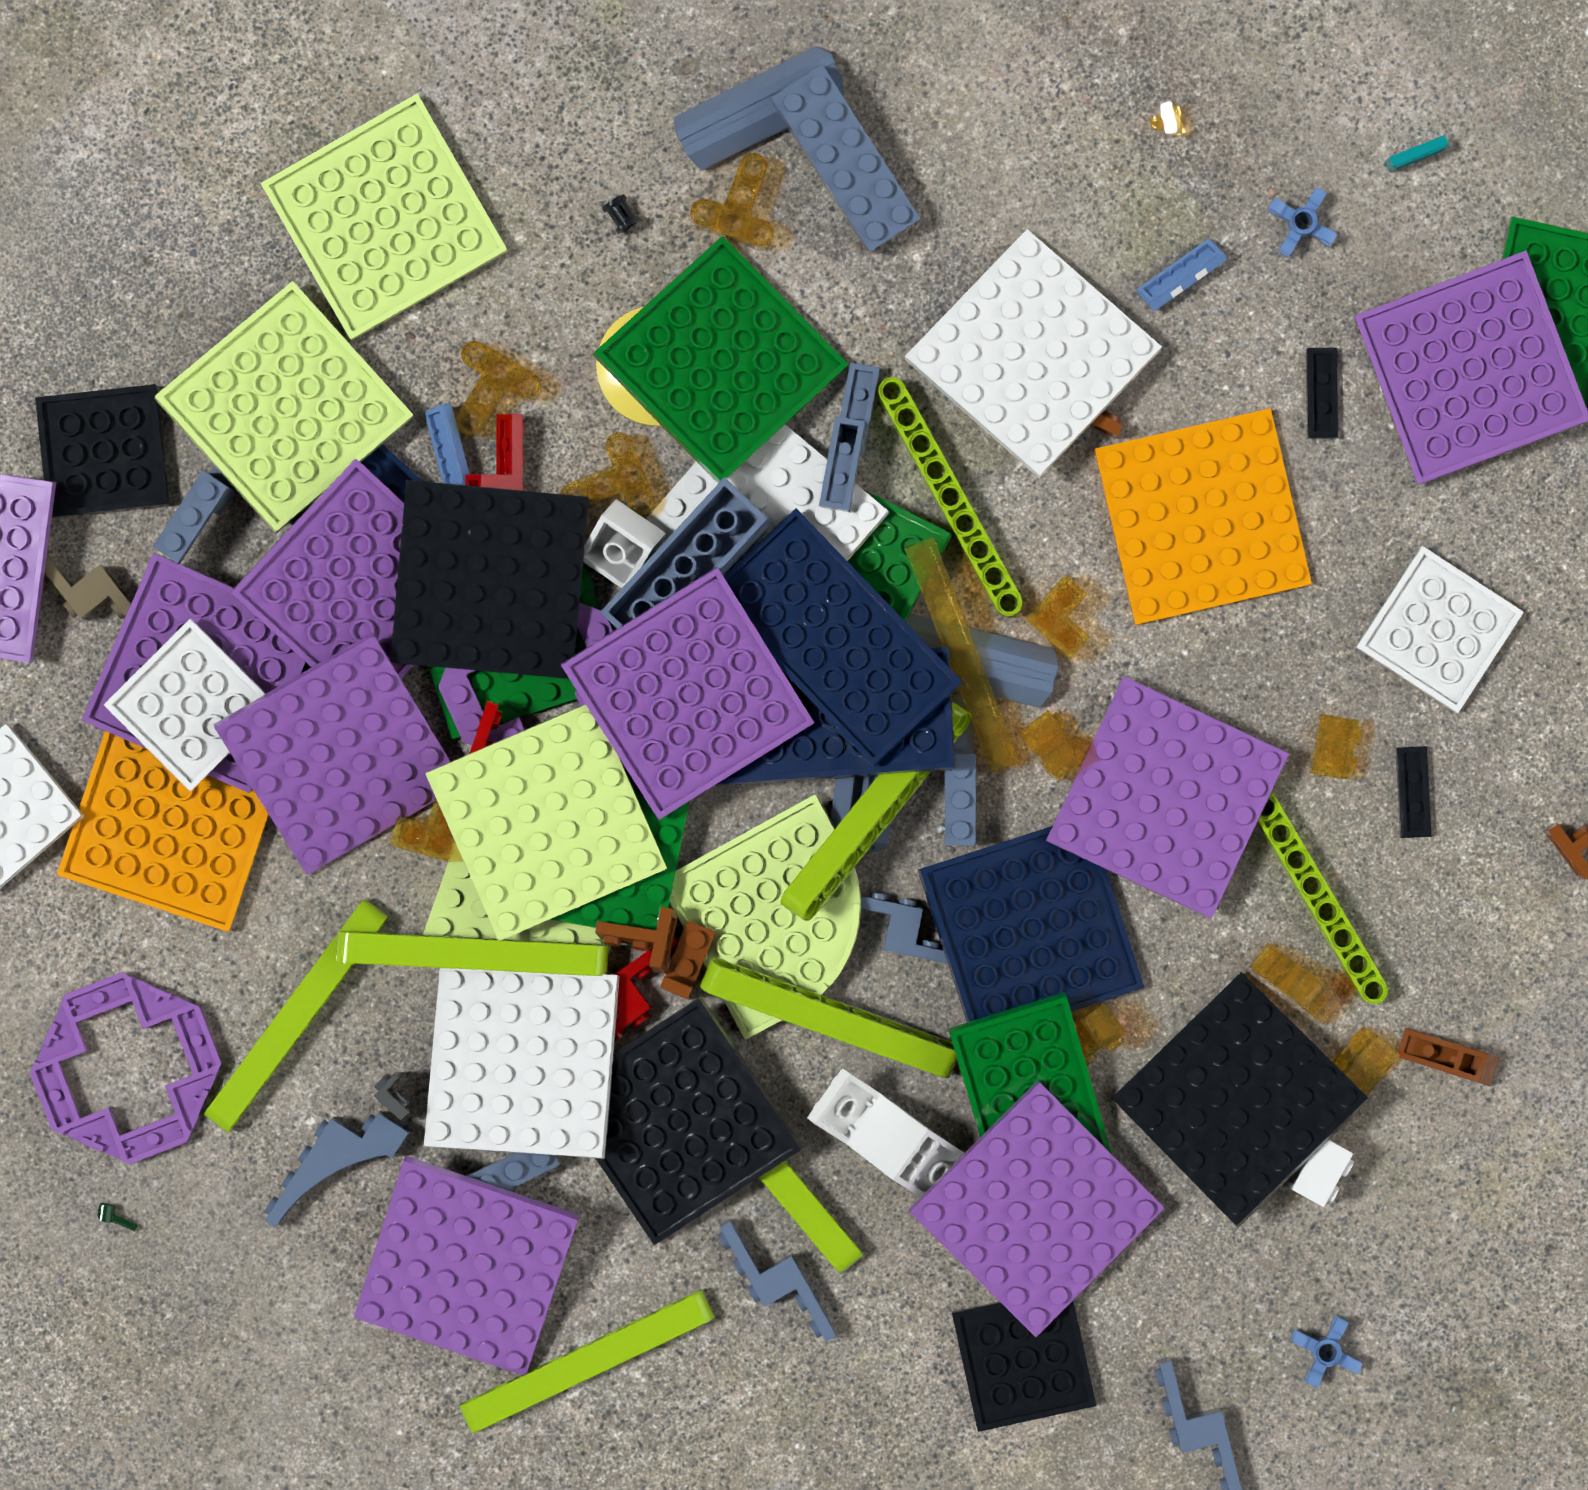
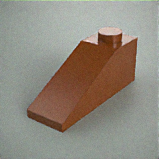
(1448, 1057)

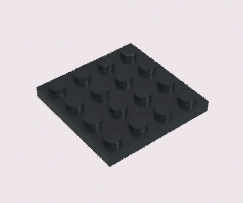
(103, 450)
(1021, 1375)

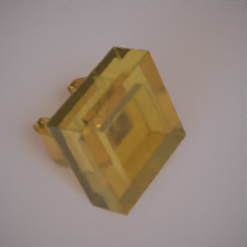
(1169, 120)

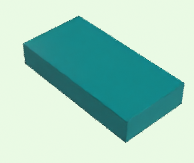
(1416, 153)

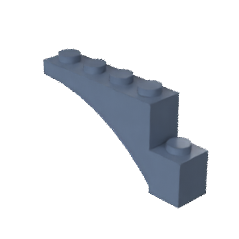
(334, 1150)

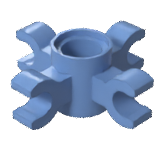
(1315, 230)
(1319, 1365)

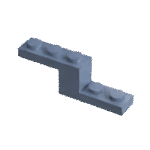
(849, 437)
(207, 496)
(961, 789)
(903, 927)
(514, 1169)
(776, 1281)
(1197, 1429)

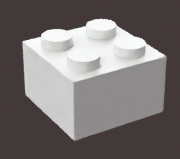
(621, 543)
(1321, 1173)

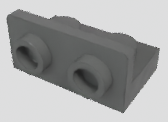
(396, 1101)

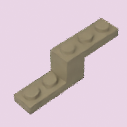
(88, 593)

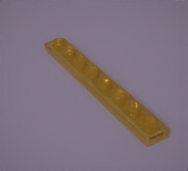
(964, 656)

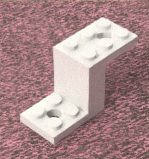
(883, 1133)

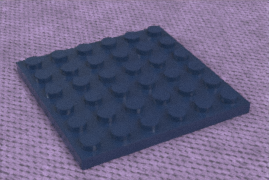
(1029, 926)

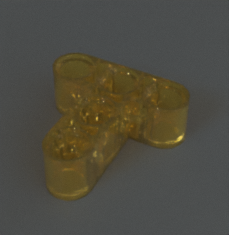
(736, 210)
(489, 381)
(614, 475)
(1296, 983)

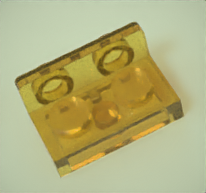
(1335, 747)
(1366, 1059)

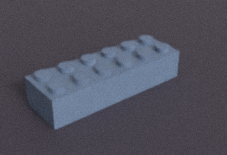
(844, 158)
(709, 538)

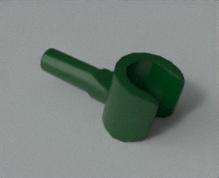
(106, 1214)

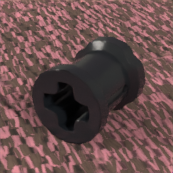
(621, 214)

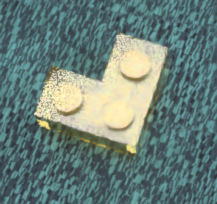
(1051, 618)
(1052, 746)
(426, 839)
(1098, 1030)

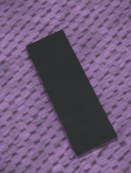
(1321, 393)
(1413, 792)

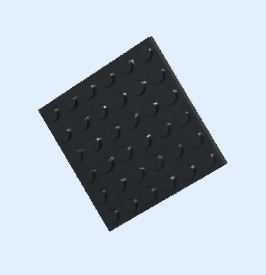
(488, 579)
(1240, 1099)
(687, 1122)

